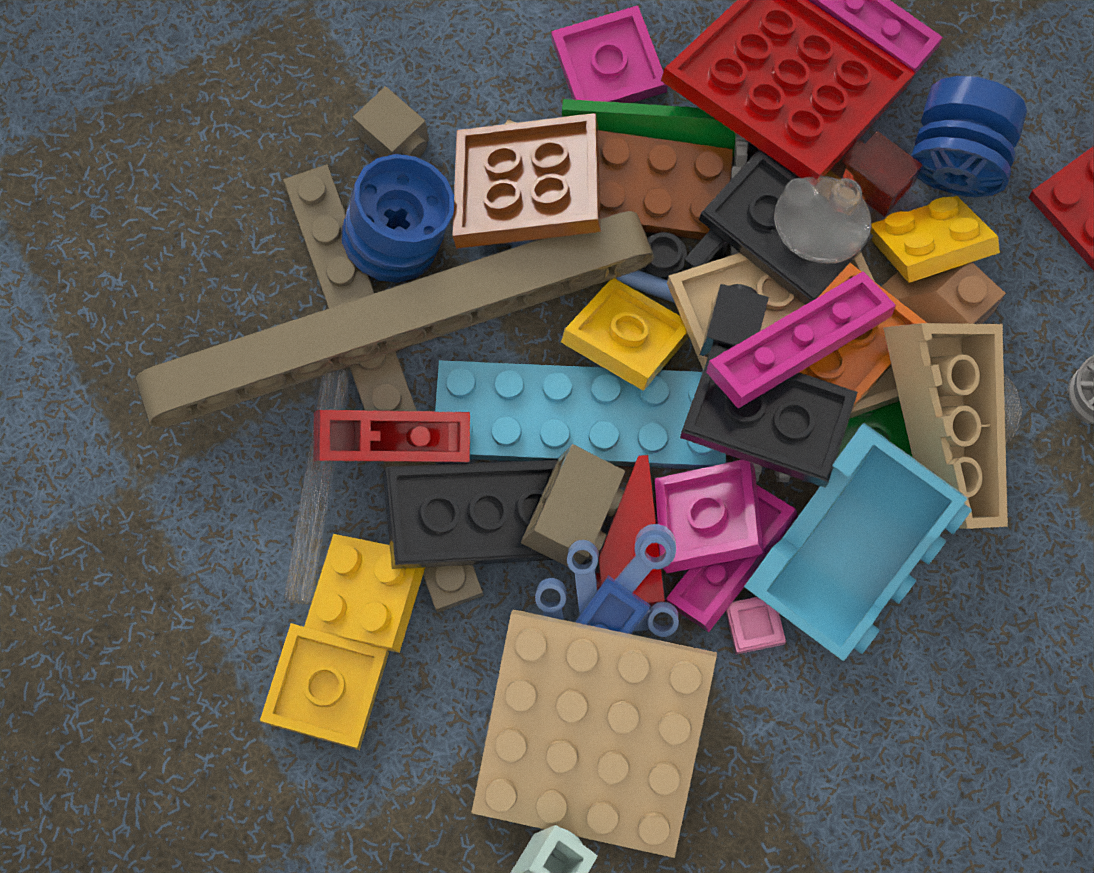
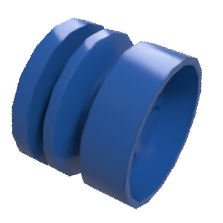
(969, 136)
(397, 218)

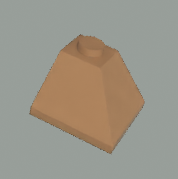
(949, 297)

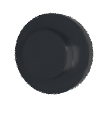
(668, 254)

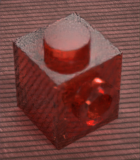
(881, 171)

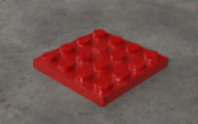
(789, 81)

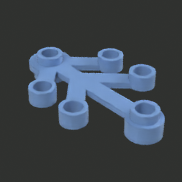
(630, 578)

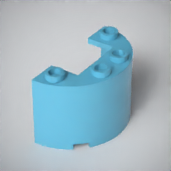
(858, 543)

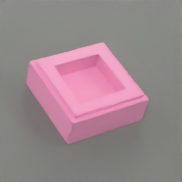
(754, 625)

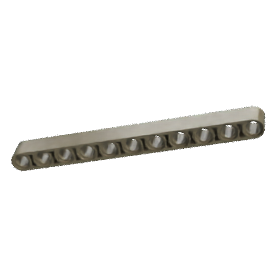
(390, 320)

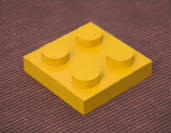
(934, 238)
(626, 333)
(363, 595)
(324, 686)

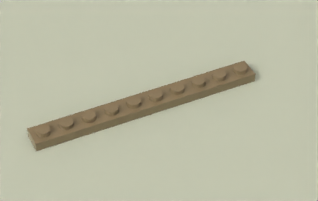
(379, 379)

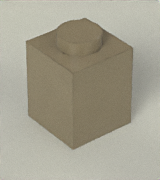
(391, 126)

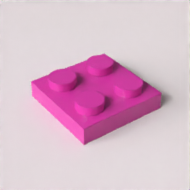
(609, 58)
(710, 514)

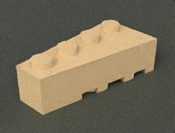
(956, 409)

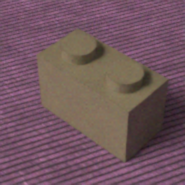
(574, 505)

